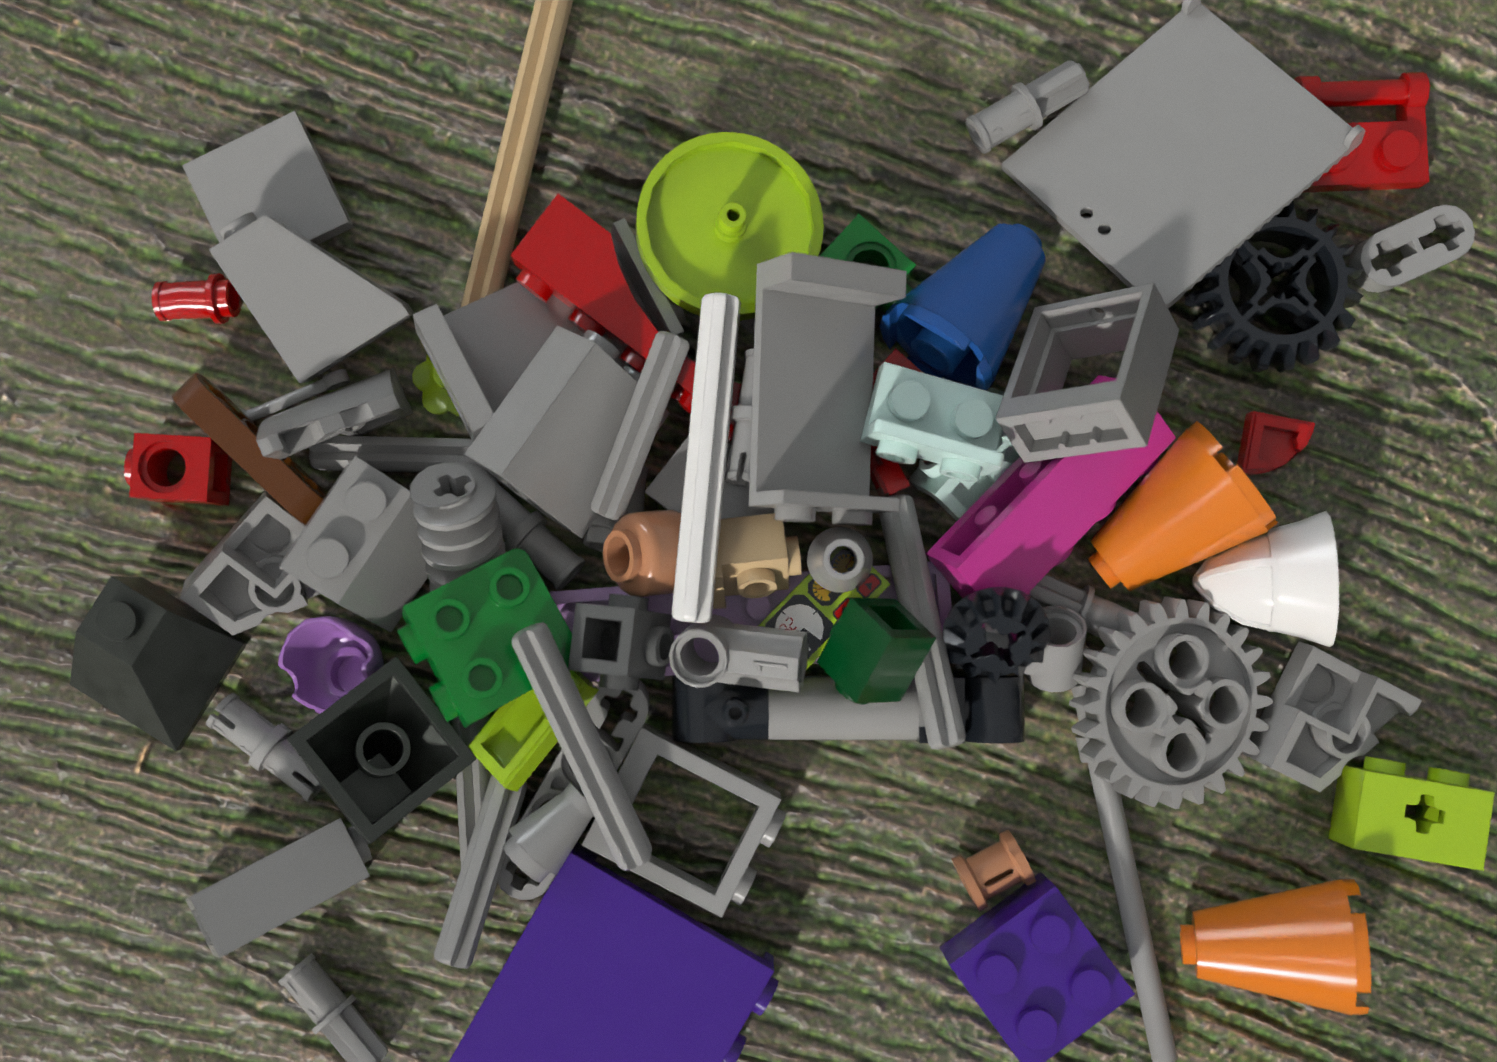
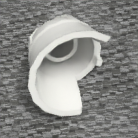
(1279, 580)

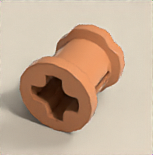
(993, 870)

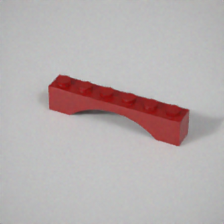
(578, 264)

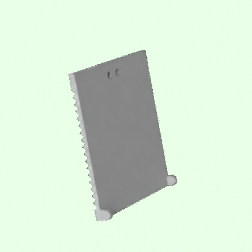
(1180, 153)

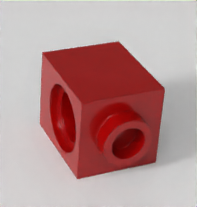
(205, 477)

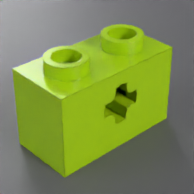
(1448, 821)

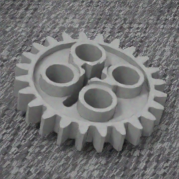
(1207, 660)

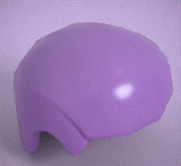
(328, 659)

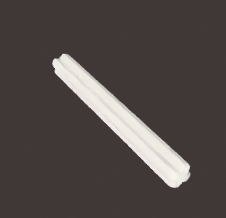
(706, 458)

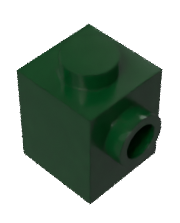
(875, 650)

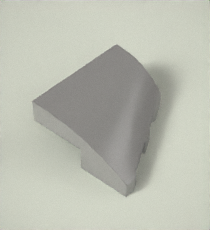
(346, 411)
(242, 574)
(1324, 717)

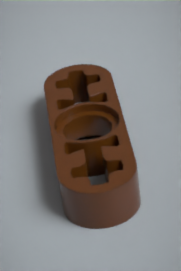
(237, 437)

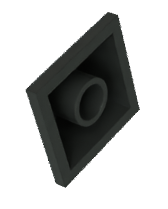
(151, 658)
(381, 750)

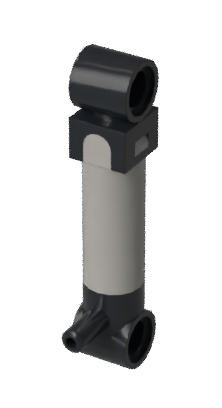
(821, 713)

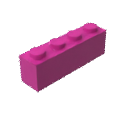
(1039, 514)

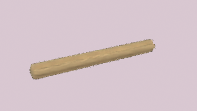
(517, 149)

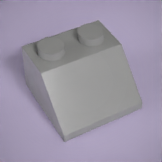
(362, 546)

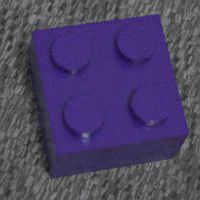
(1036, 971)

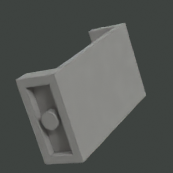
(494, 339)
(816, 386)

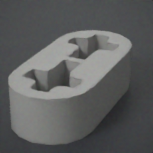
(1406, 238)

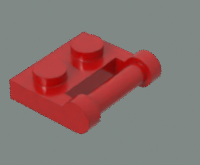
(1391, 151)

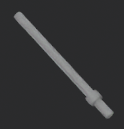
(1131, 909)

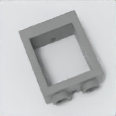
(1098, 417)
(761, 828)

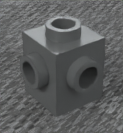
(621, 641)

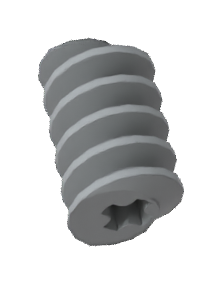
(456, 519)

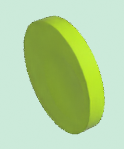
(719, 212)

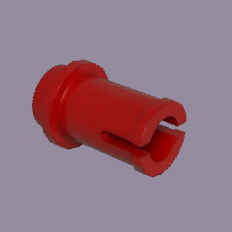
(196, 299)

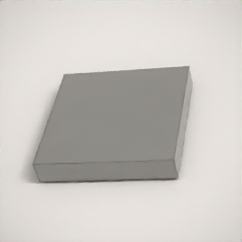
(270, 174)

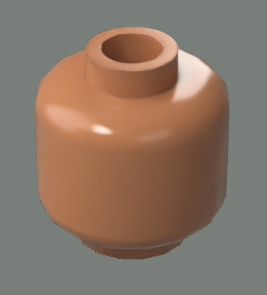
(643, 552)

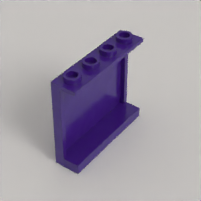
(617, 980)

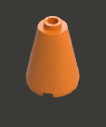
(1180, 514)
(1286, 946)

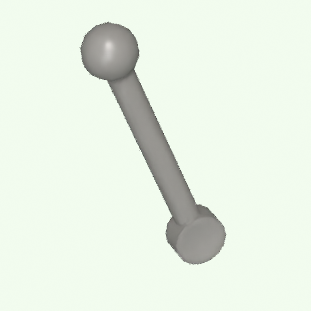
(329, 382)

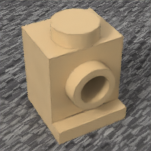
(754, 558)

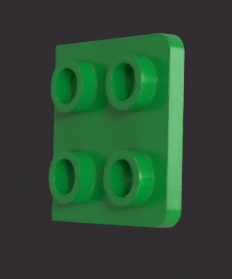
(469, 633)

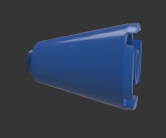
(969, 308)

